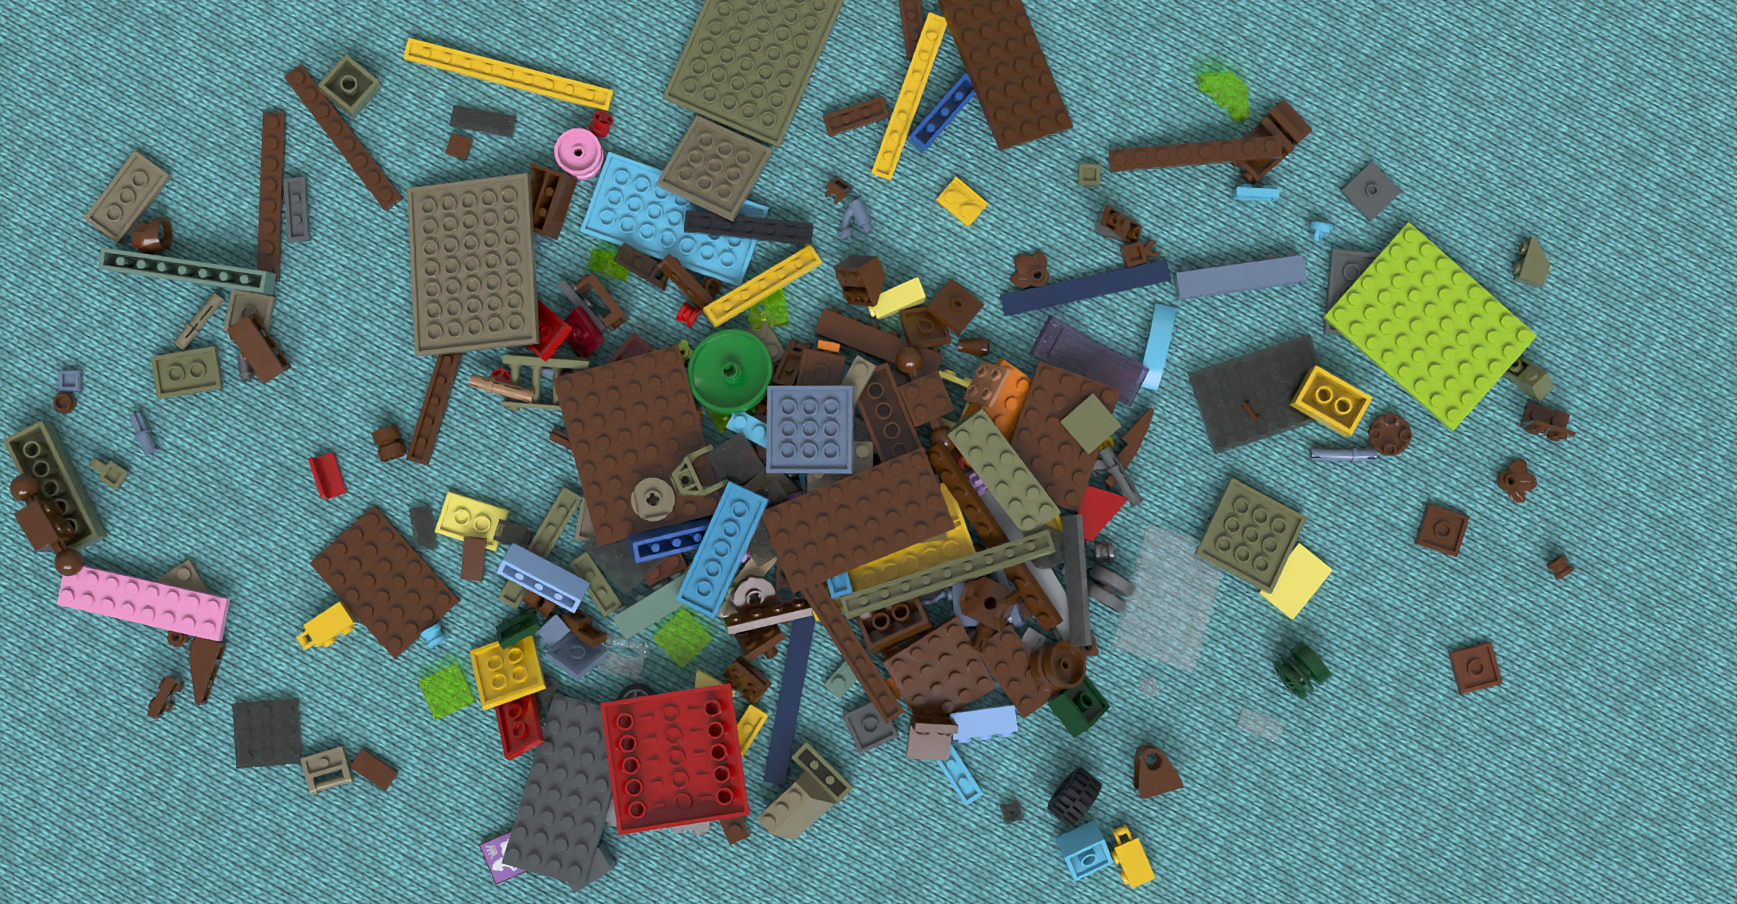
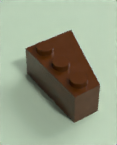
(550, 199)

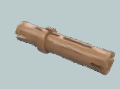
(492, 385)

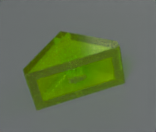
(602, 262)

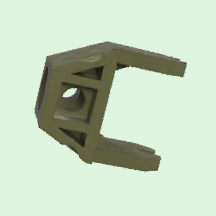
(692, 486)

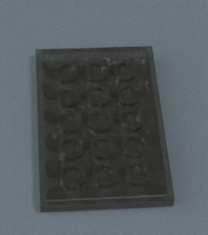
(1265, 380)

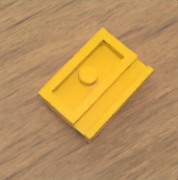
(961, 202)

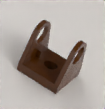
(974, 600)
(1154, 779)

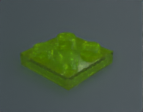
(682, 638)
(446, 691)

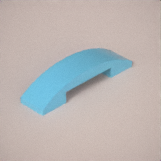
(1158, 344)

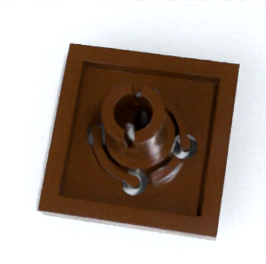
(760, 641)

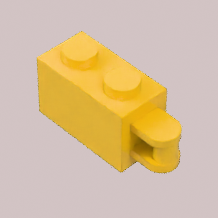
(328, 626)
(1131, 858)

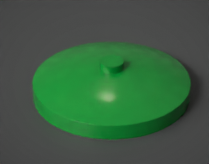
(730, 371)

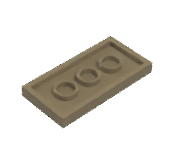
(127, 197)

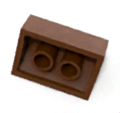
(894, 624)

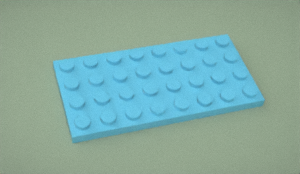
(652, 220)

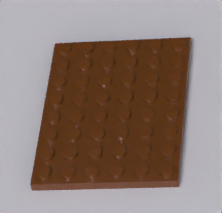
(629, 426)

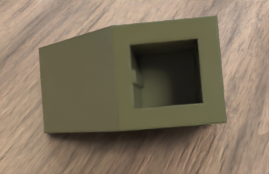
(1532, 264)
(1529, 379)

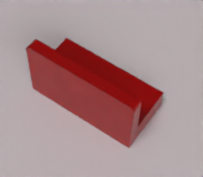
(327, 476)

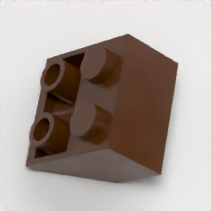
(860, 279)

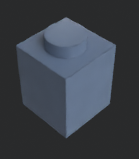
(553, 631)

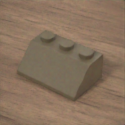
(796, 808)

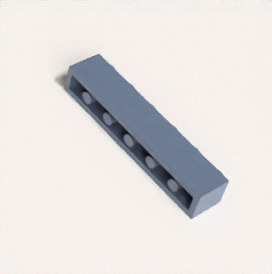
(1239, 277)

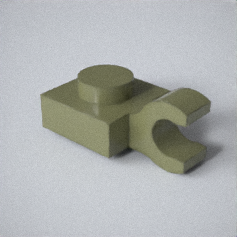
(111, 473)

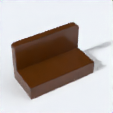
(1289, 122)

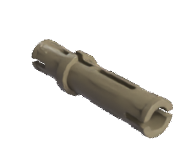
(182, 341)

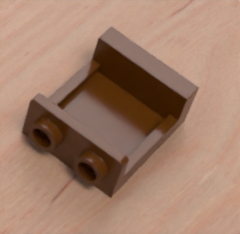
(1255, 170)
(614, 319)

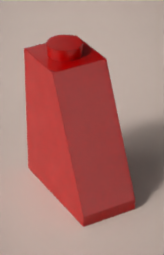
(1097, 510)

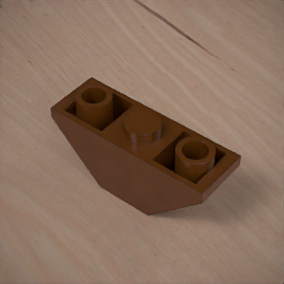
(1117, 226)

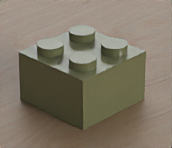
(349, 86)

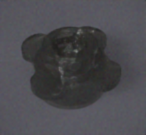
(1006, 808)

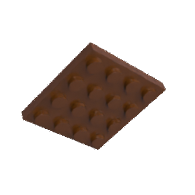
(939, 671)

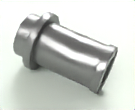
(245, 369)

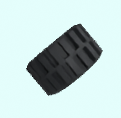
(1074, 796)

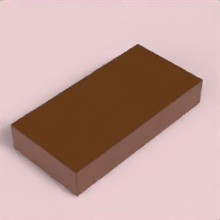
(473, 558)
(374, 769)

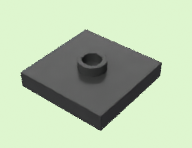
(1370, 191)
(868, 727)

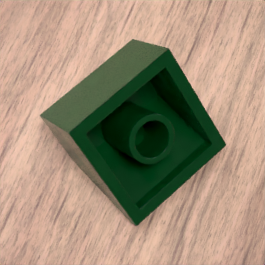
(1079, 707)

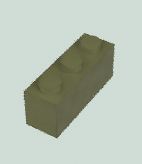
(821, 772)

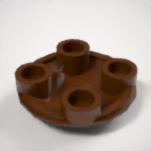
(1389, 434)

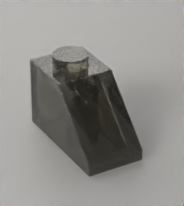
(512, 532)

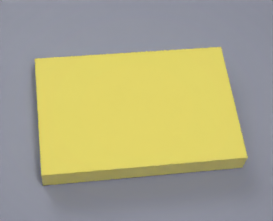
(470, 517)
(1297, 582)

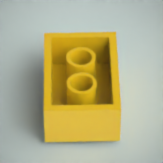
(1331, 401)

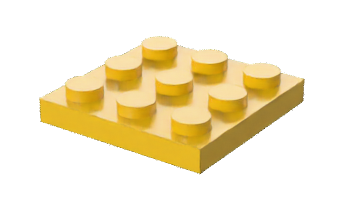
(507, 672)

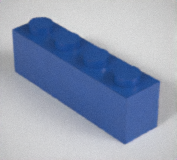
(942, 114)
(667, 539)

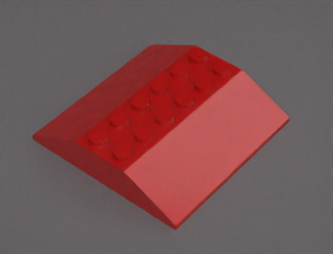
(674, 759)

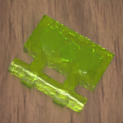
(774, 314)

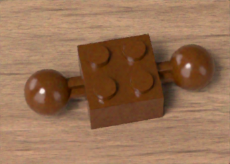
(925, 396)
(45, 525)

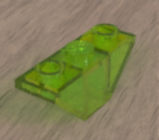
(1227, 93)

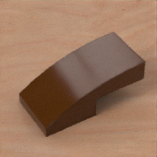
(582, 627)

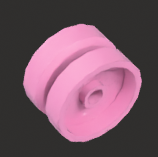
(584, 143)

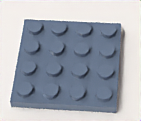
(810, 429)

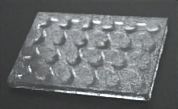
(1170, 601)

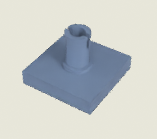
(576, 656)

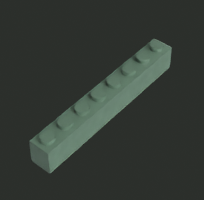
(187, 271)

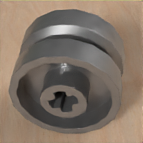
(1109, 587)

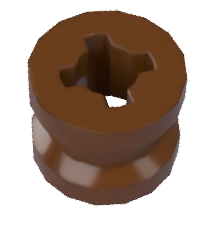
(1560, 566)

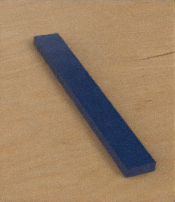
(1085, 288)
(789, 700)

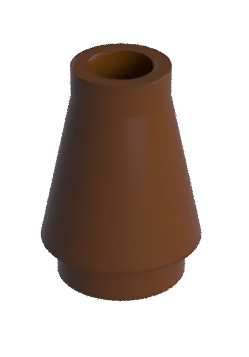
(974, 346)

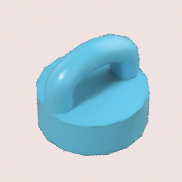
(1320, 228)

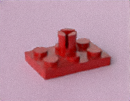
(551, 332)
(519, 726)

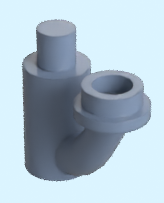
(860, 215)

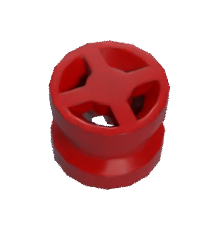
(601, 123)
(688, 315)
(499, 374)

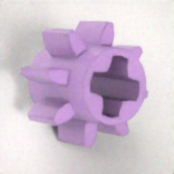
(976, 482)

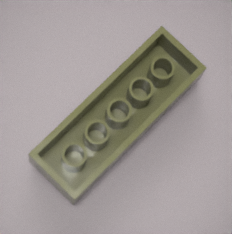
(43, 455)
(1003, 471)

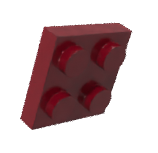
(584, 336)

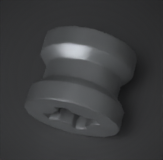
(1103, 552)

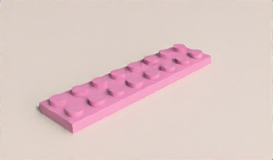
(145, 602)

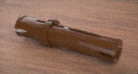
(984, 631)

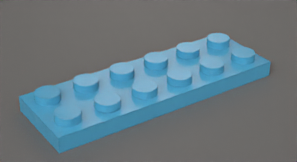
(722, 549)

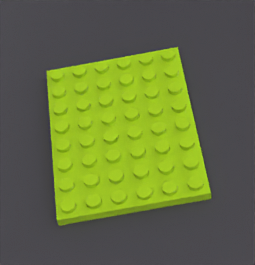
(1430, 326)

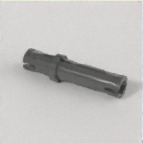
(1116, 468)

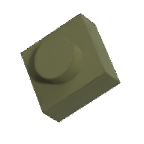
(1089, 175)

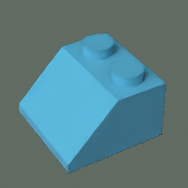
(1084, 850)

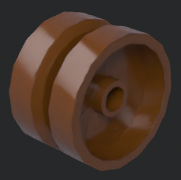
(1058, 666)

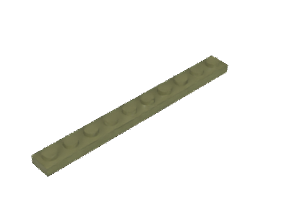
(947, 574)

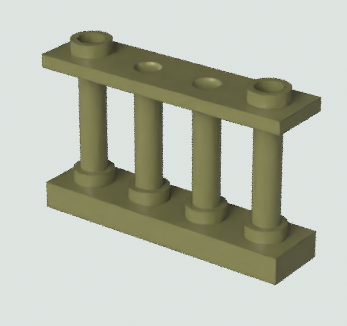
(558, 364)

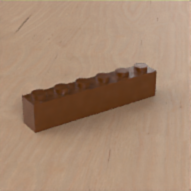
(870, 340)

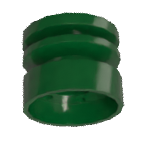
(1302, 670)

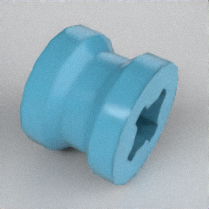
(433, 636)

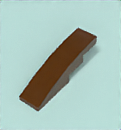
(1132, 440)

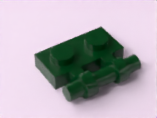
(518, 627)

